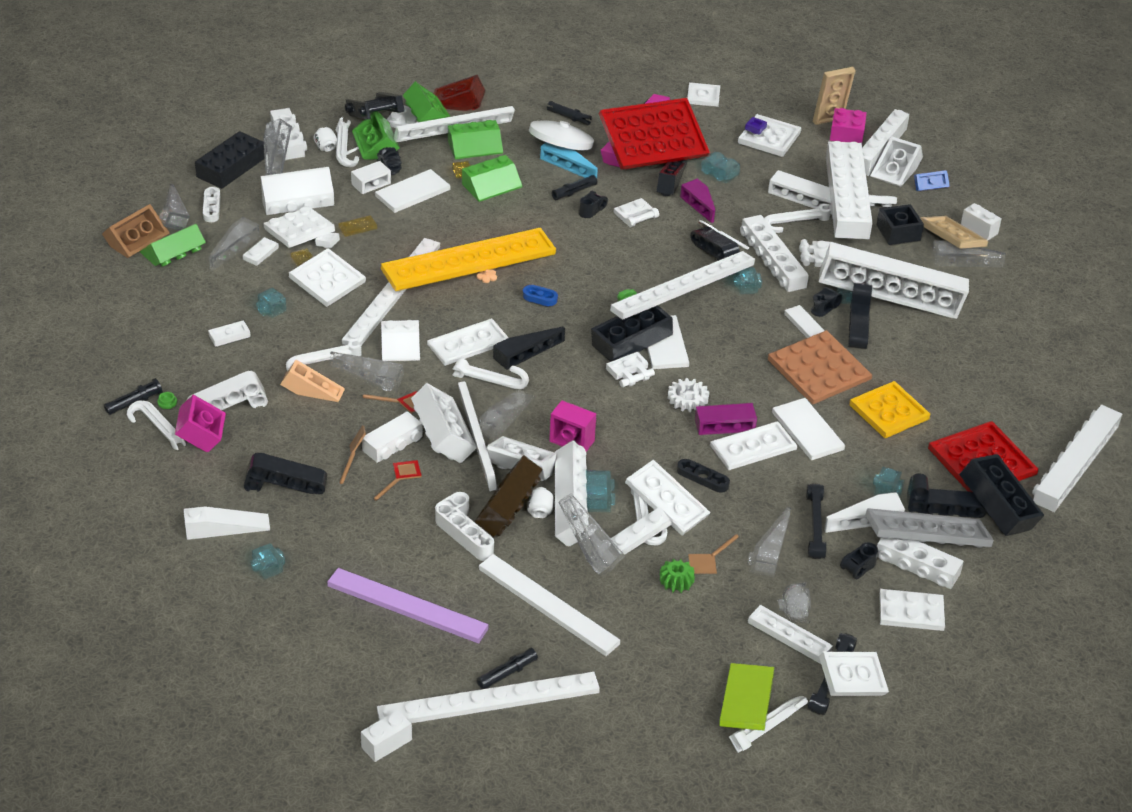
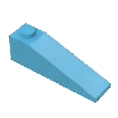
(568, 160)

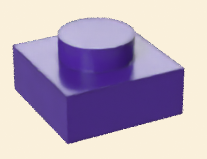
(756, 125)

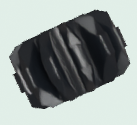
(390, 159)

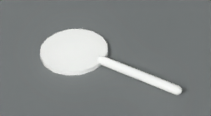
(739, 243)

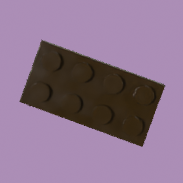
(509, 497)

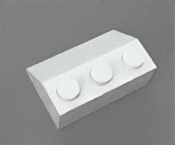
(507, 452)

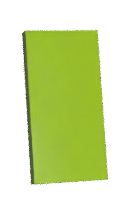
(747, 696)

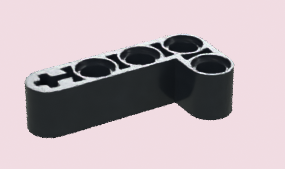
(714, 243)
(859, 316)
(283, 473)
(941, 502)

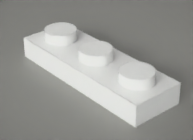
(641, 530)

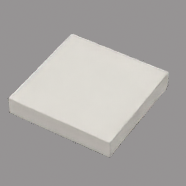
(703, 94)

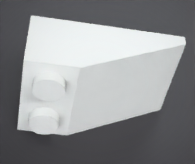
(897, 162)

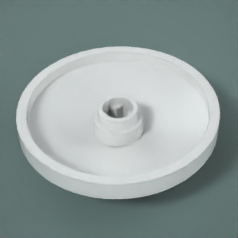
(561, 134)

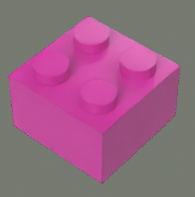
(848, 125)
(200, 423)
(572, 423)

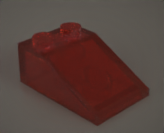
(462, 94)

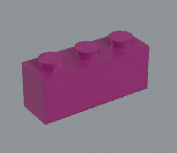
(725, 418)

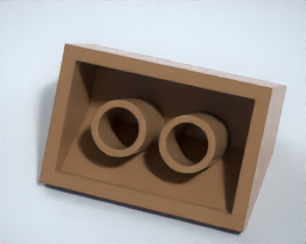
(135, 232)

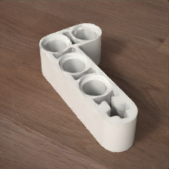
(234, 391)
(453, 519)

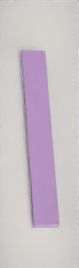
(408, 605)

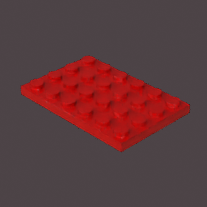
(654, 133)

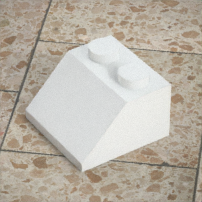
(400, 340)

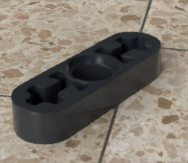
(709, 482)

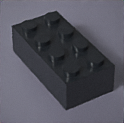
(230, 159)
(633, 334)
(1001, 494)

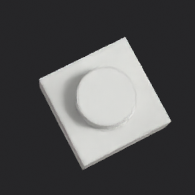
(327, 240)

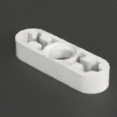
(211, 200)

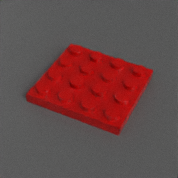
(981, 441)

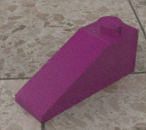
(698, 197)

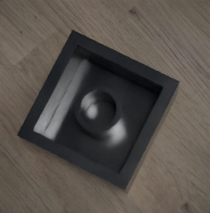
(900, 224)

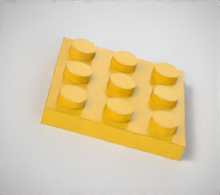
(889, 409)

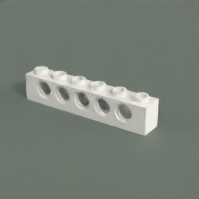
(774, 253)

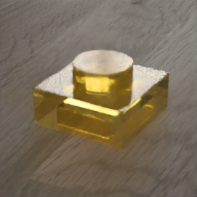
(458, 166)

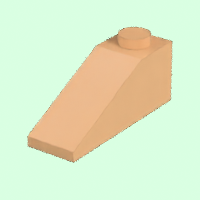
(308, 382)

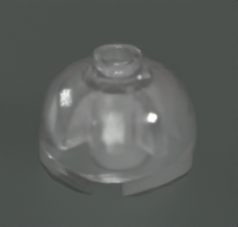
(796, 603)

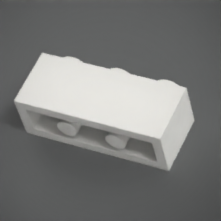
(392, 437)

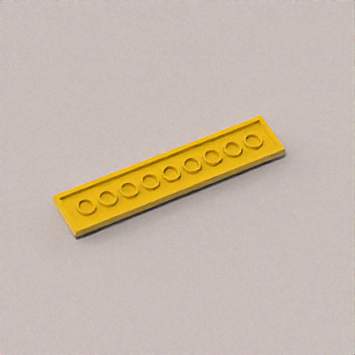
(467, 259)

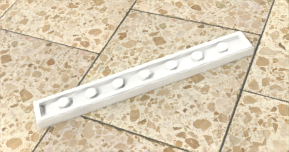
(440, 126)
(477, 436)
(550, 605)

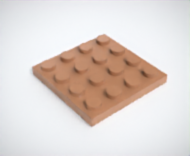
(819, 367)

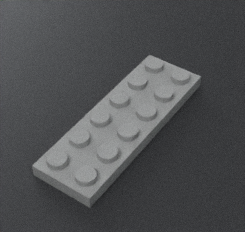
(929, 528)

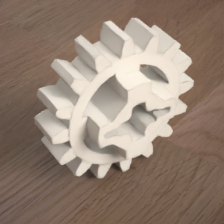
(688, 394)

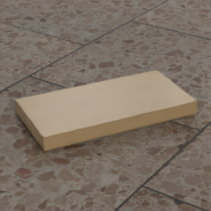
(833, 94)
(953, 232)

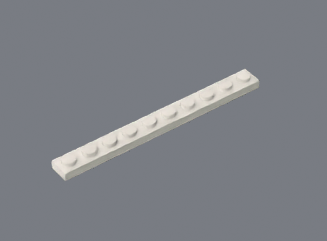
(682, 285)
(383, 302)
(494, 698)

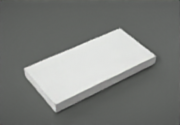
(412, 190)
(467, 341)
(669, 351)
(808, 429)
(753, 445)
(663, 491)

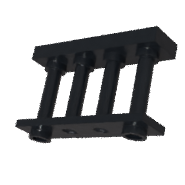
(382, 101)

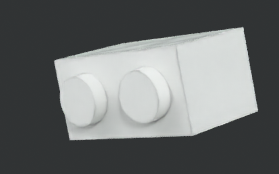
(371, 177)
(981, 221)
(386, 735)

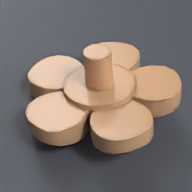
(487, 275)

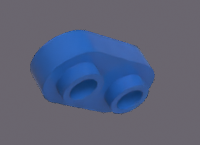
(540, 295)

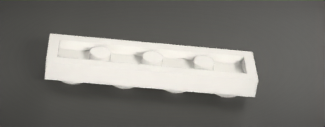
(789, 633)

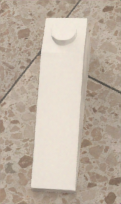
(854, 516)
(212, 522)

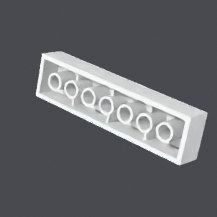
(848, 190)
(894, 280)

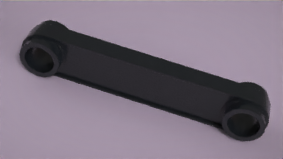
(815, 494)
(819, 702)

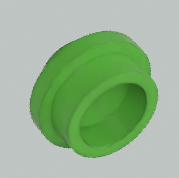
(167, 400)

